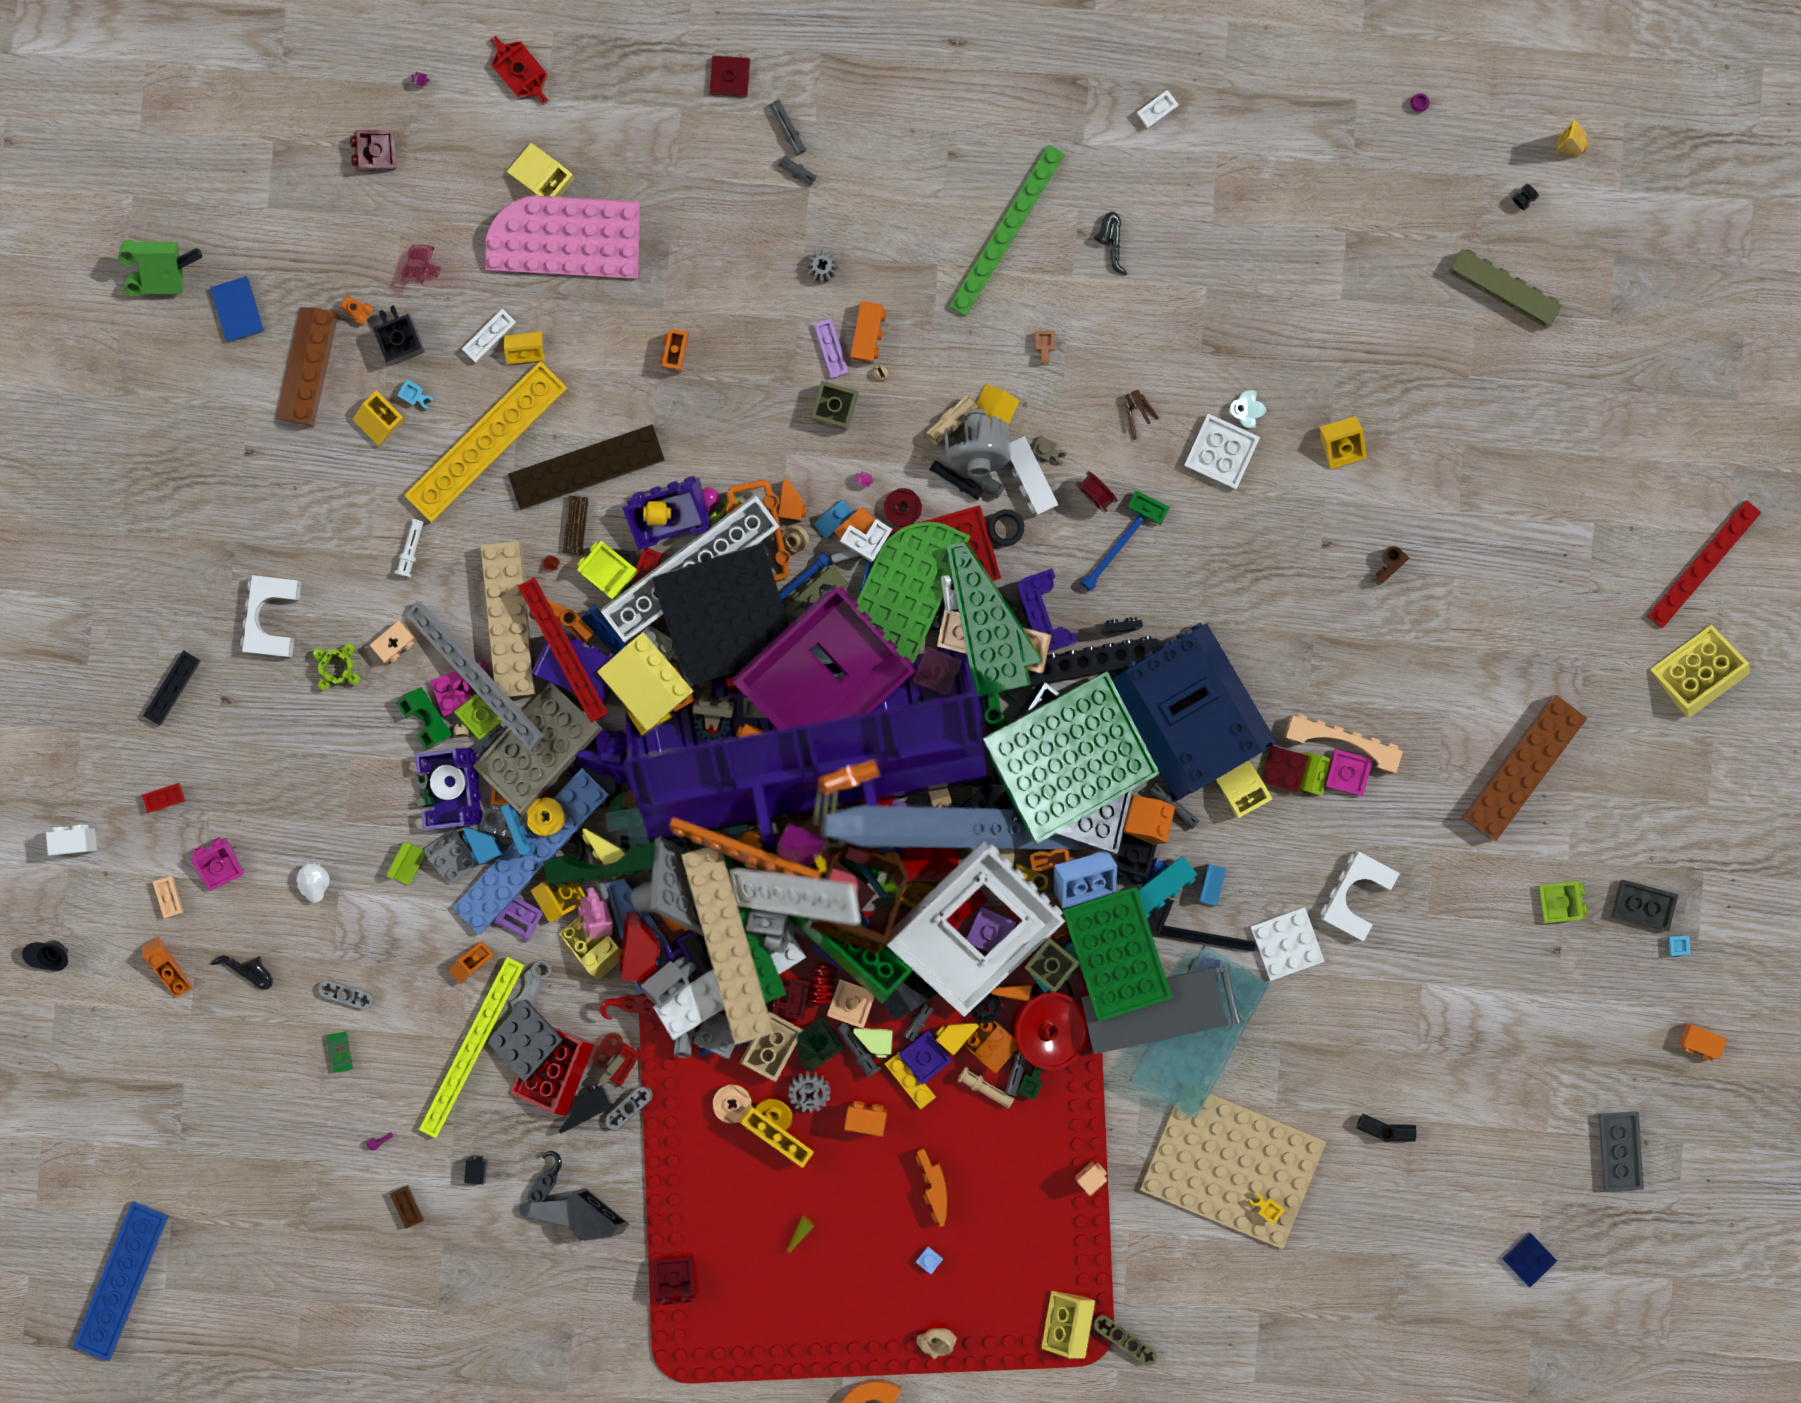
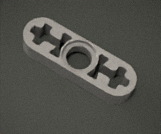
(334, 985)
(643, 1102)

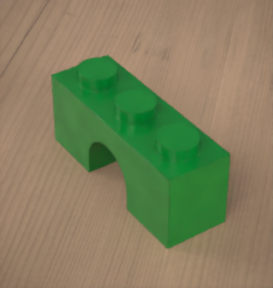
(418, 704)

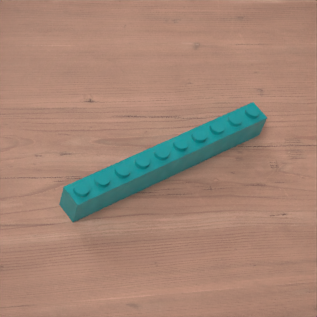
(1151, 895)

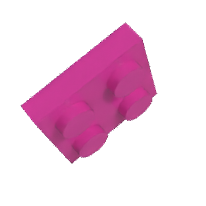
(1348, 772)

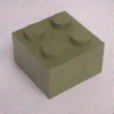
(834, 405)
(1051, 964)

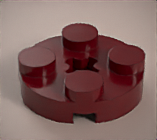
(896, 498)

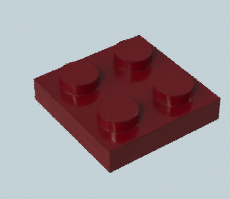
(1284, 769)

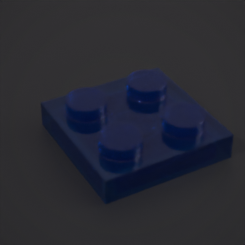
(1529, 1259)

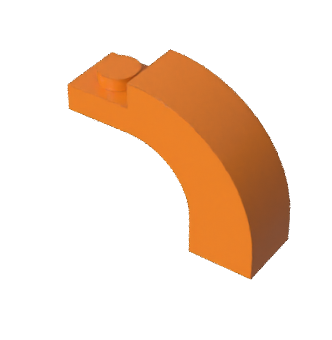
(873, 1389)

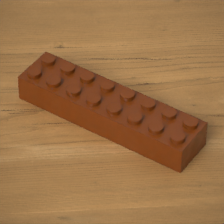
(1524, 768)

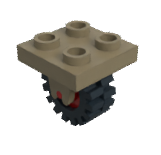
(713, 715)

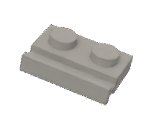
(767, 922)

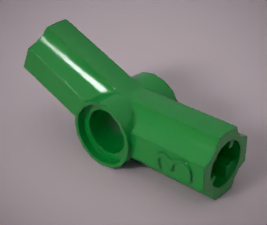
(993, 702)

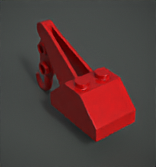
(636, 963)

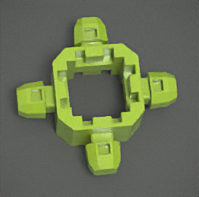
(325, 658)

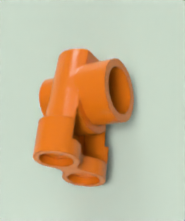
(360, 312)

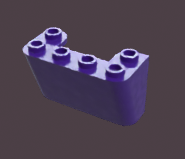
(687, 512)
(458, 811)

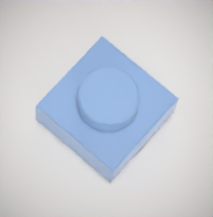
(929, 1260)

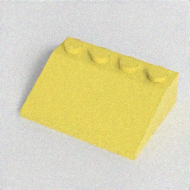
(1700, 671)
(645, 681)

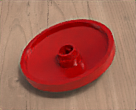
(1051, 1031)

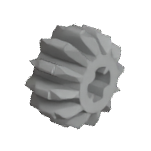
(830, 267)

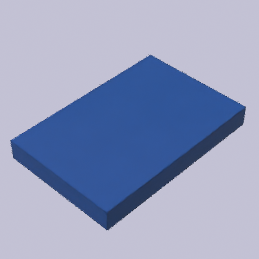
(237, 309)

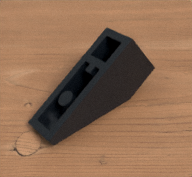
(591, 1104)

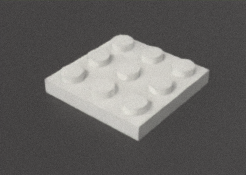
(1221, 451)
(1287, 943)

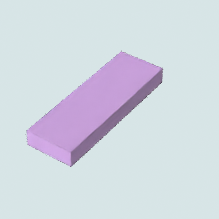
(831, 348)

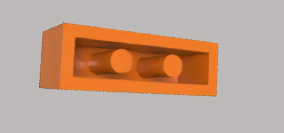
(868, 332)

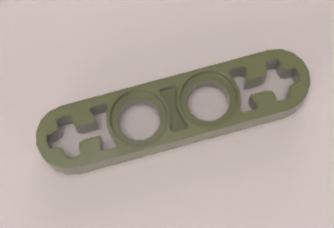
(1125, 1338)

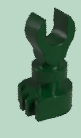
(426, 801)

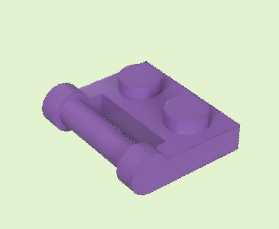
(523, 912)

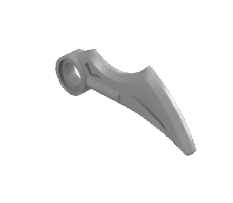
(532, 984)

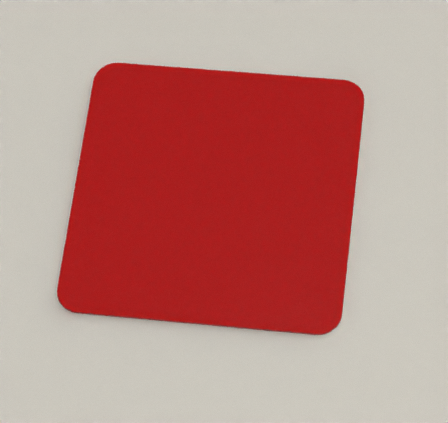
(852, 1286)

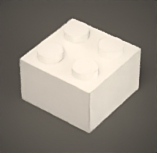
(67, 841)

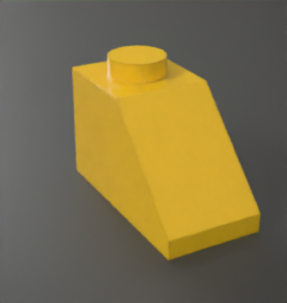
(955, 1035)

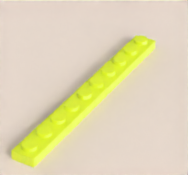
(471, 1047)

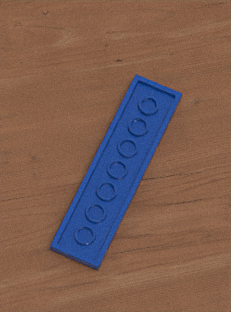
(121, 1281)

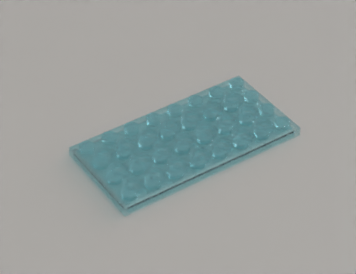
(1187, 1066)

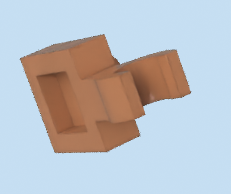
(1044, 342)

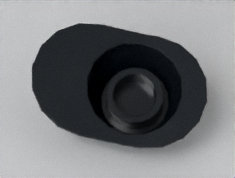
(47, 955)

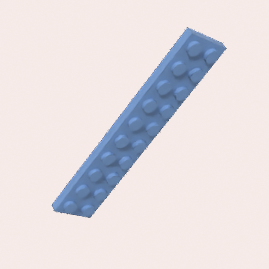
(515, 871)

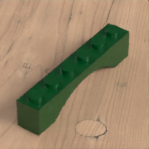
(566, 868)

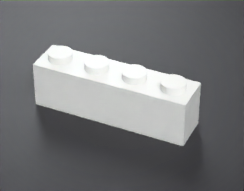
(1031, 478)

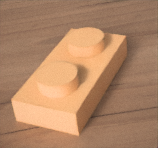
(168, 897)

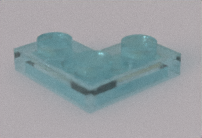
(628, 820)

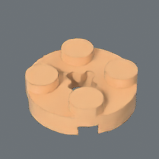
(721, 1105)

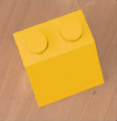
(1343, 442)
(557, 900)

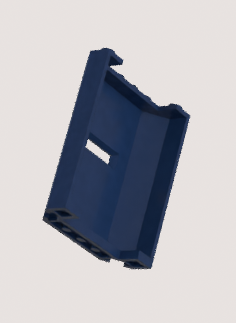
(1207, 735)

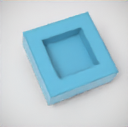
(1679, 945)

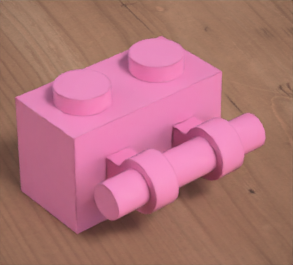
(595, 915)

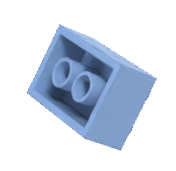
(1085, 879)

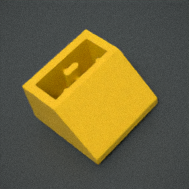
(378, 418)

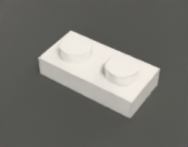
(1157, 109)

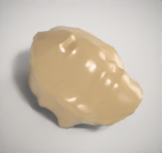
(937, 1342)

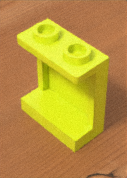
(606, 569)

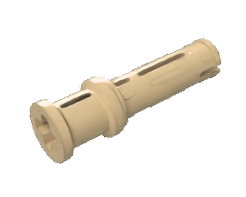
(978, 1084)

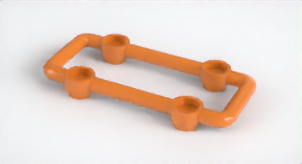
(771, 502)

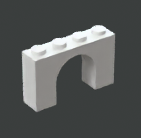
(261, 591)
(1337, 911)

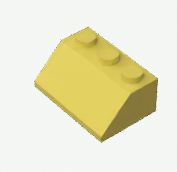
(1068, 1324)

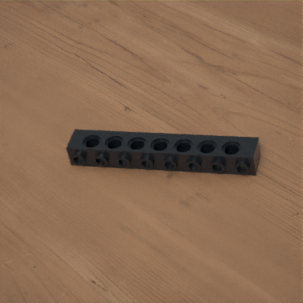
(1093, 667)

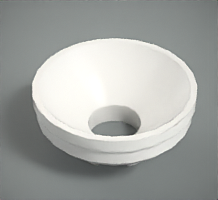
(438, 784)

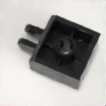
(388, 333)

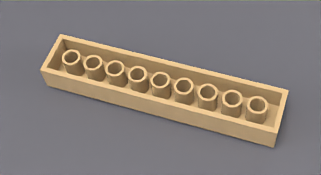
(727, 945)

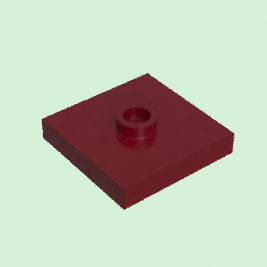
(729, 76)

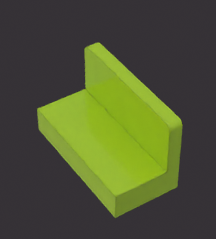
(1315, 773)
(406, 863)

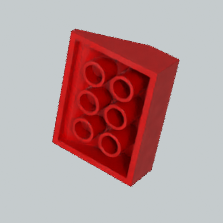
(558, 1077)

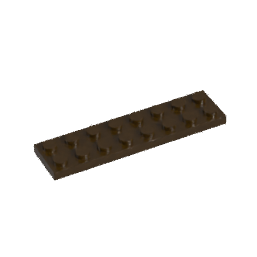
(586, 467)

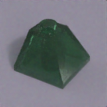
(817, 1045)

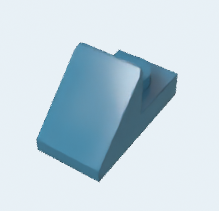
(833, 519)

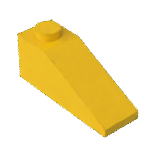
(1573, 140)

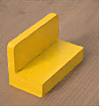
(524, 347)

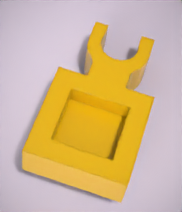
(1269, 1210)

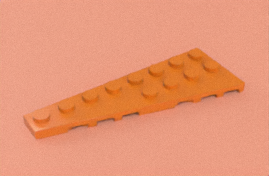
(749, 855)

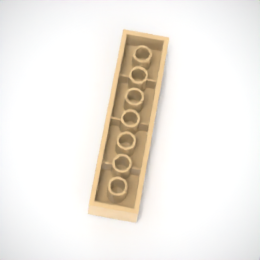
(508, 618)

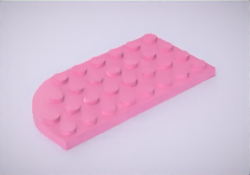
(566, 237)

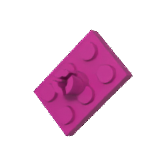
(453, 690)

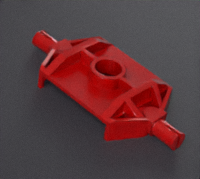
(523, 84)

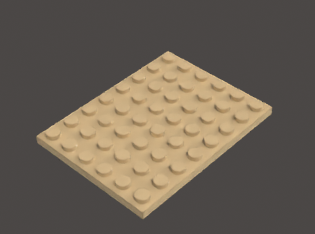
(1227, 1157)

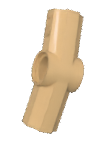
(952, 419)

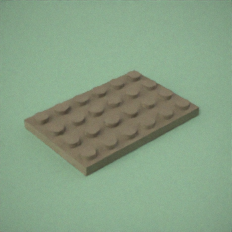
(525, 774)

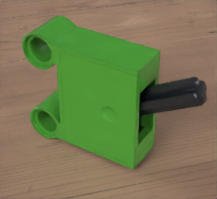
(158, 267)

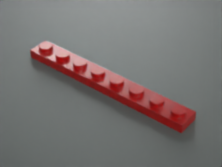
(1704, 564)
(563, 650)

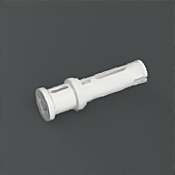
(416, 525)

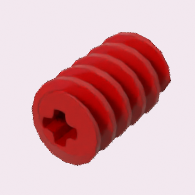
(822, 984)

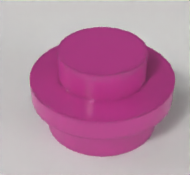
(864, 479)

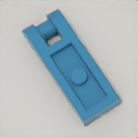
(517, 830)

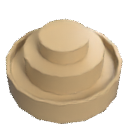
(795, 538)

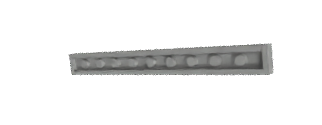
(475, 675)

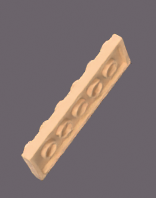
(952, 638)

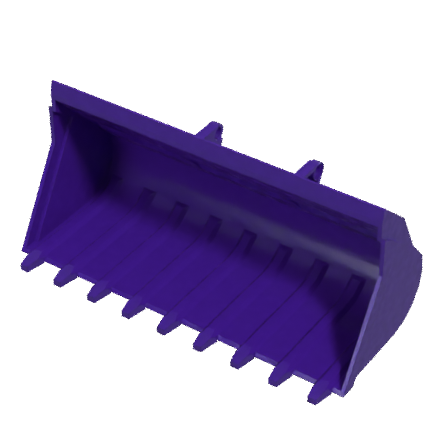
(912, 736)

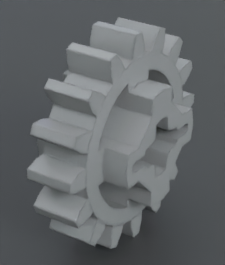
(809, 1092)

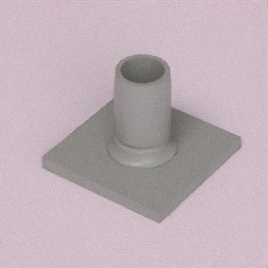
(669, 889)

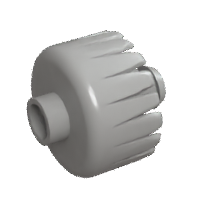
(985, 445)

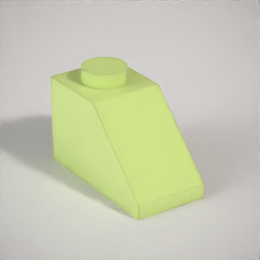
(876, 1040)

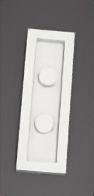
(489, 335)

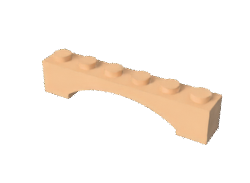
(1385, 757)

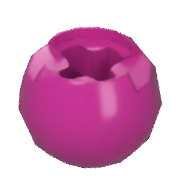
(711, 497)

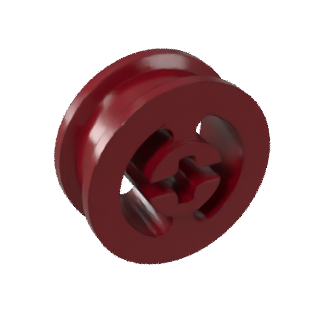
(1096, 492)

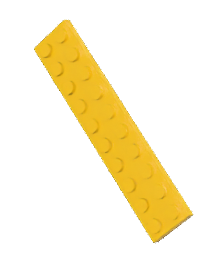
(485, 442)

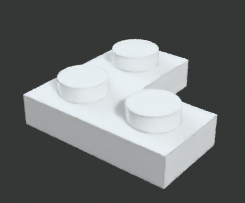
(866, 544)

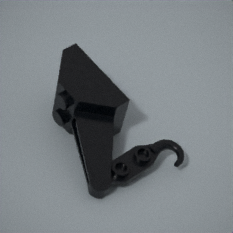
(581, 1212)

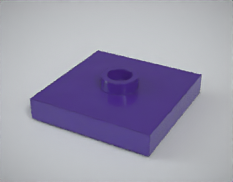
(925, 1057)

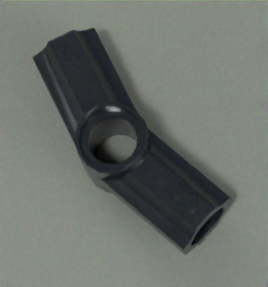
(1374, 1127)

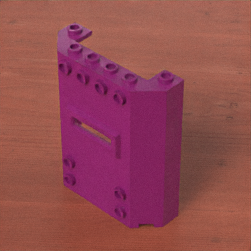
(799, 689)

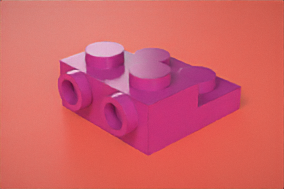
(216, 863)

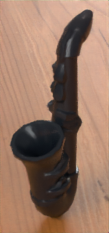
(257, 974)

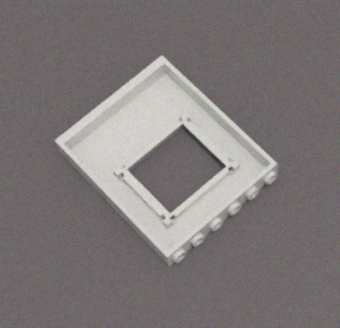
(946, 957)

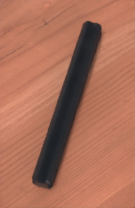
(1208, 938)

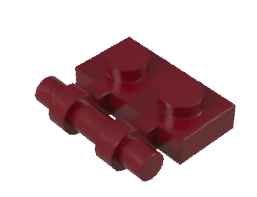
(796, 999)

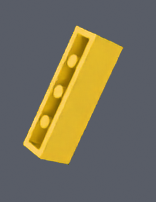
(775, 1136)

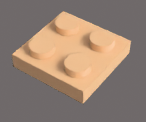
(851, 1003)

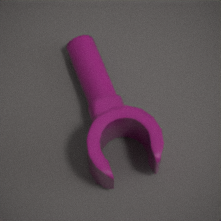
(373, 1144)

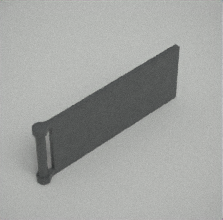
(1193, 1008)

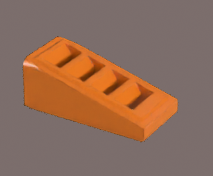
(1018, 992)

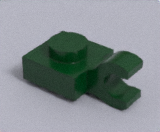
(1031, 1084)

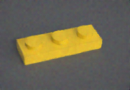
(919, 1093)

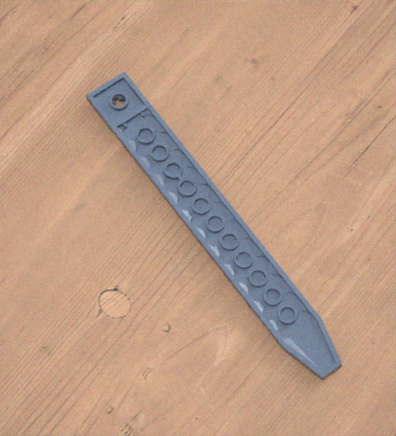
(936, 828)

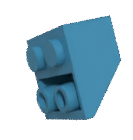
(484, 845)

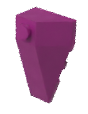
(800, 846)

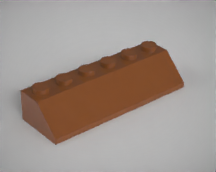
(307, 366)

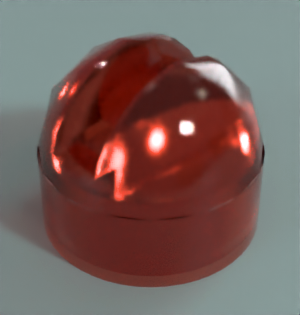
(551, 563)

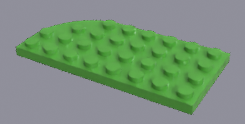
(907, 583)

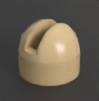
(876, 374)
(460, 731)

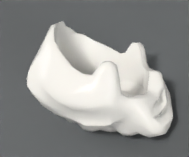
(313, 882)

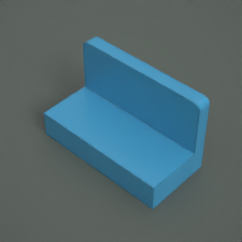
(1211, 884)

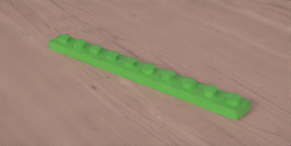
(1007, 230)

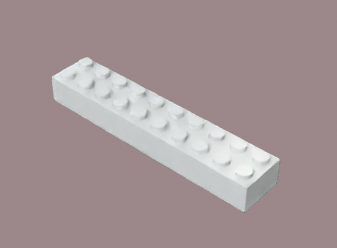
(737, 530)

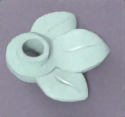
(1250, 409)

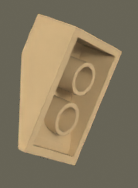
(770, 1053)

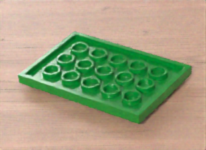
(1117, 954)

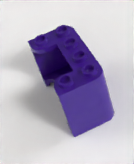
(1029, 594)
(591, 659)

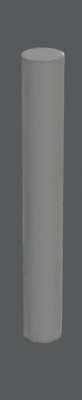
(600, 883)

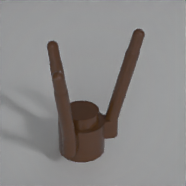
(1137, 400)

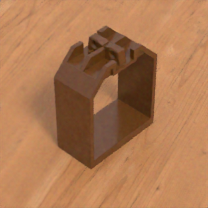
(872, 858)

